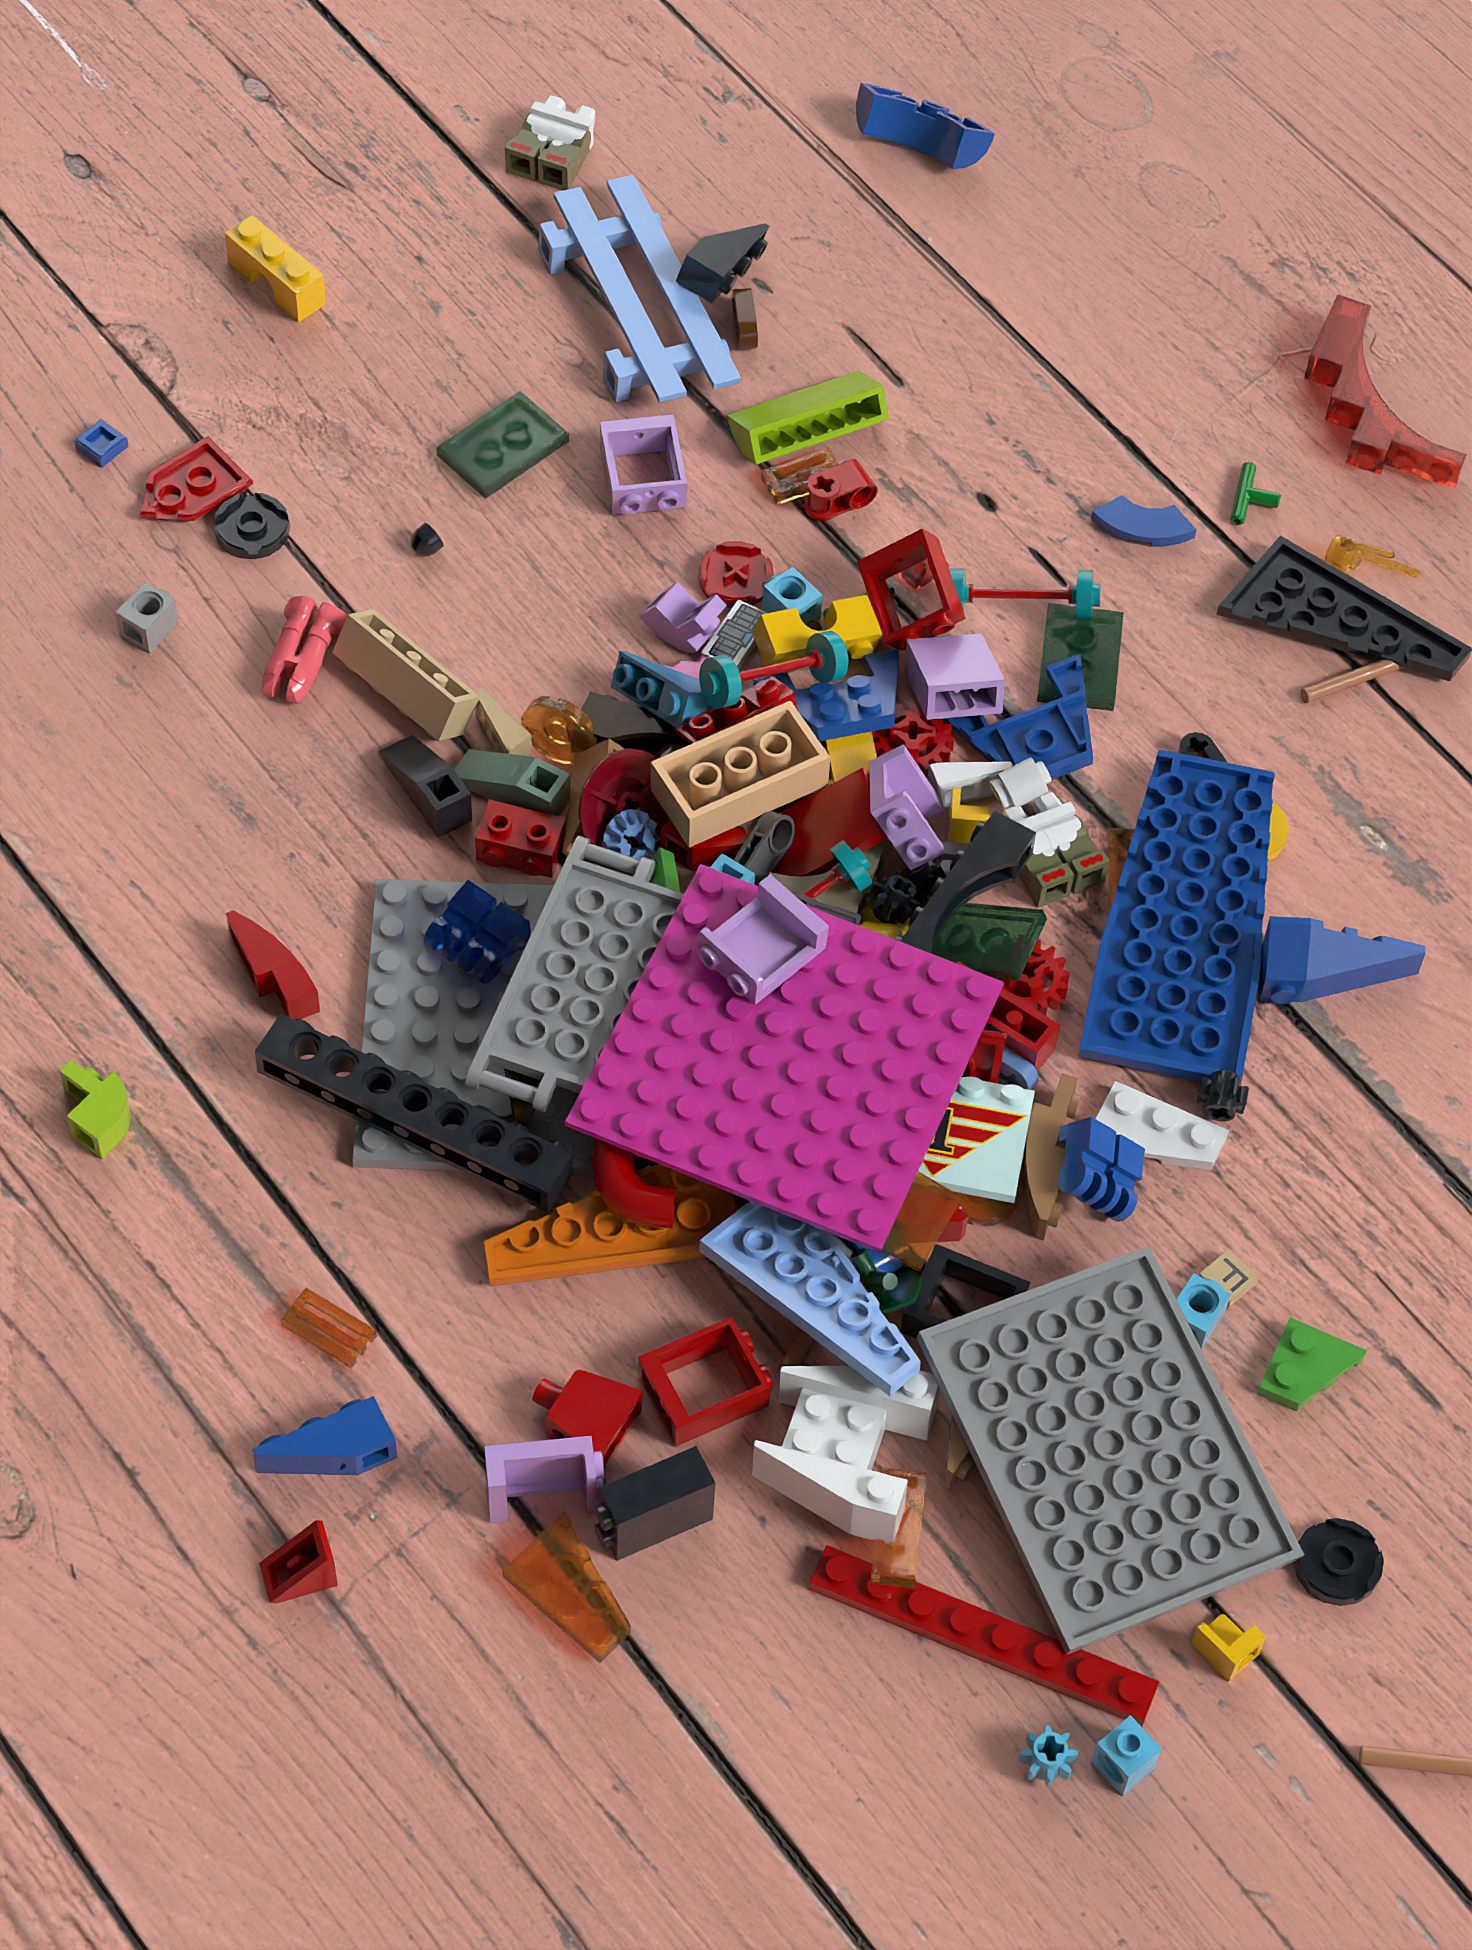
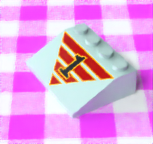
(981, 1140)

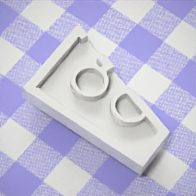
(1162, 1129)

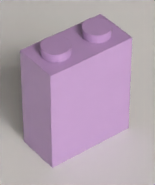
(954, 676)

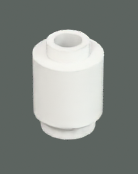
(1021, 783)

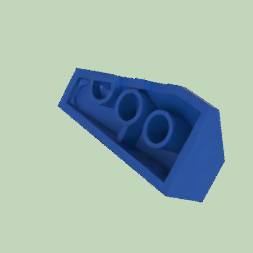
(1312, 962)

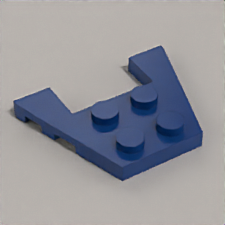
(852, 705)
(1049, 733)

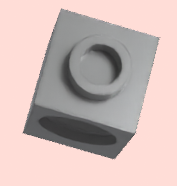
(147, 617)

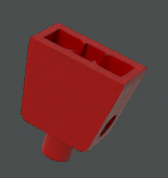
(590, 1408)

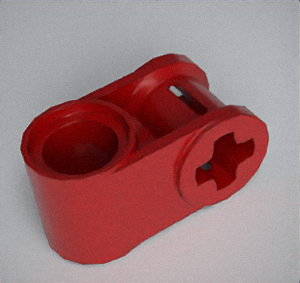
(844, 489)

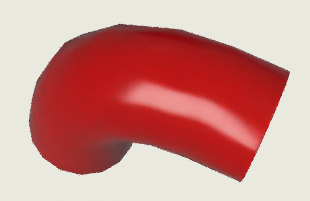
(626, 1193)

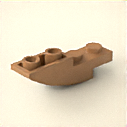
(1046, 1156)

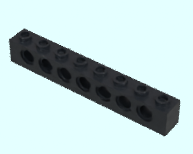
(424, 1130)

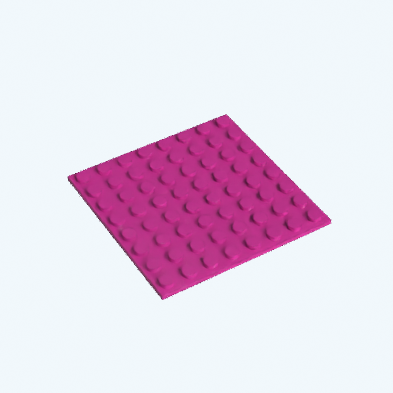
(807, 1096)

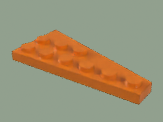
(595, 1239)

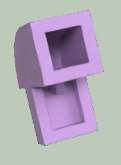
(681, 620)

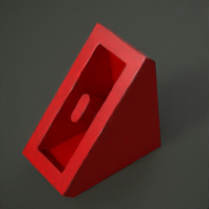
(300, 1566)

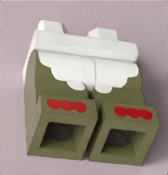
(552, 141)
(1060, 851)

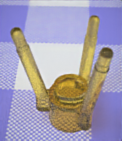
(1347, 554)

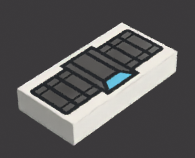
(735, 634)

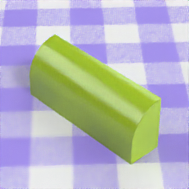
(808, 416)

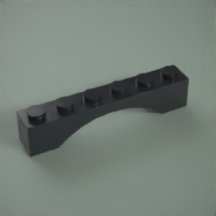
(991, 860)

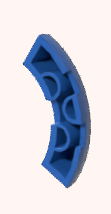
(922, 127)

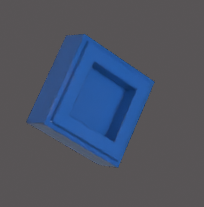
(101, 443)

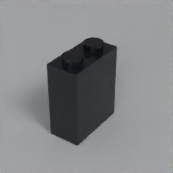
(655, 1503)

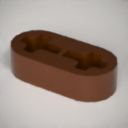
(744, 318)

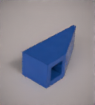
(338, 1444)

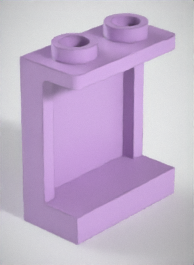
(901, 804)
(763, 941)
(541, 1469)

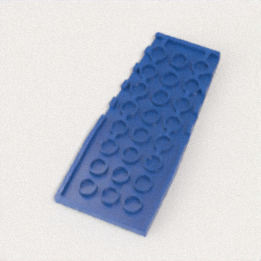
(1185, 924)

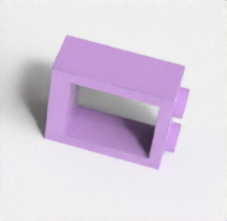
(655, 435)

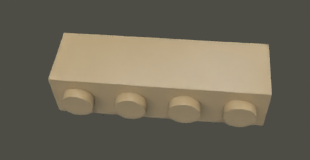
(405, 675)

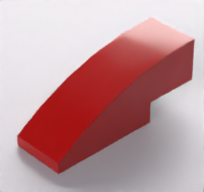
(273, 967)

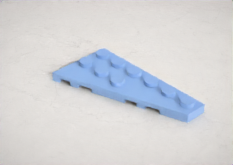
(814, 1287)

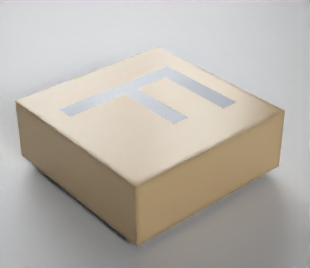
(1231, 1275)

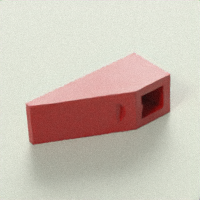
(752, 702)

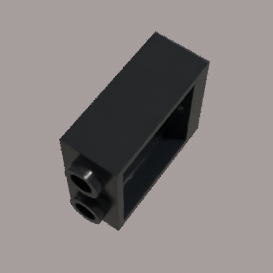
(961, 1267)

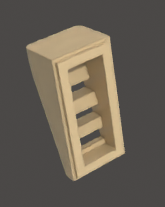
(502, 729)

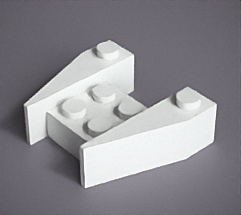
(836, 1441)

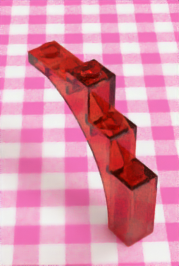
(1356, 404)

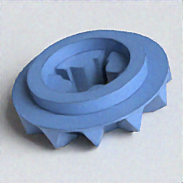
(634, 824)

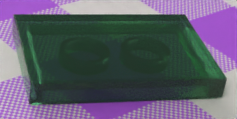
(502, 444)
(1095, 642)
(991, 938)

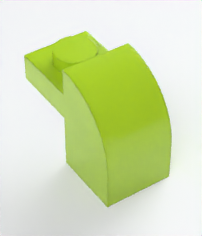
(102, 1110)

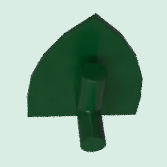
(890, 1289)

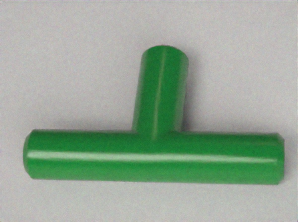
(1247, 494)

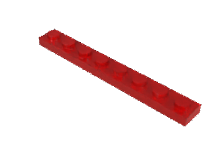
(986, 1637)

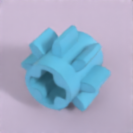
(1059, 1751)

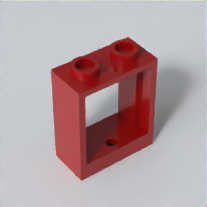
(895, 559)
(659, 1362)

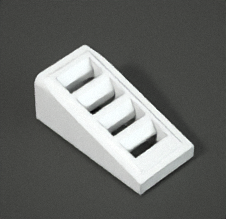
(971, 777)

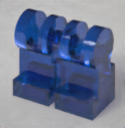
(495, 929)

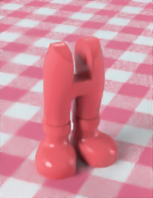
(301, 669)

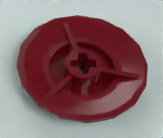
(615, 779)

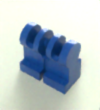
(1100, 1167)

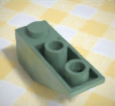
(515, 780)

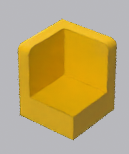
(964, 818)
(1227, 1645)

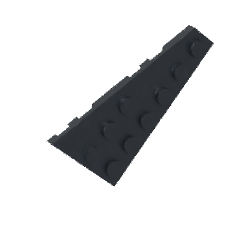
(1321, 604)

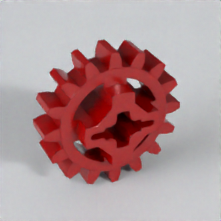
(925, 739)
(1037, 972)

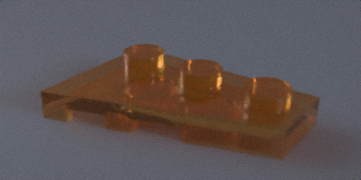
(565, 1585)

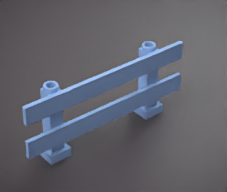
(640, 226)

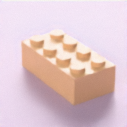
(739, 773)

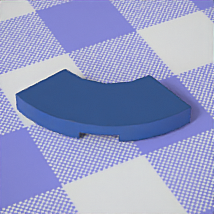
(1150, 525)

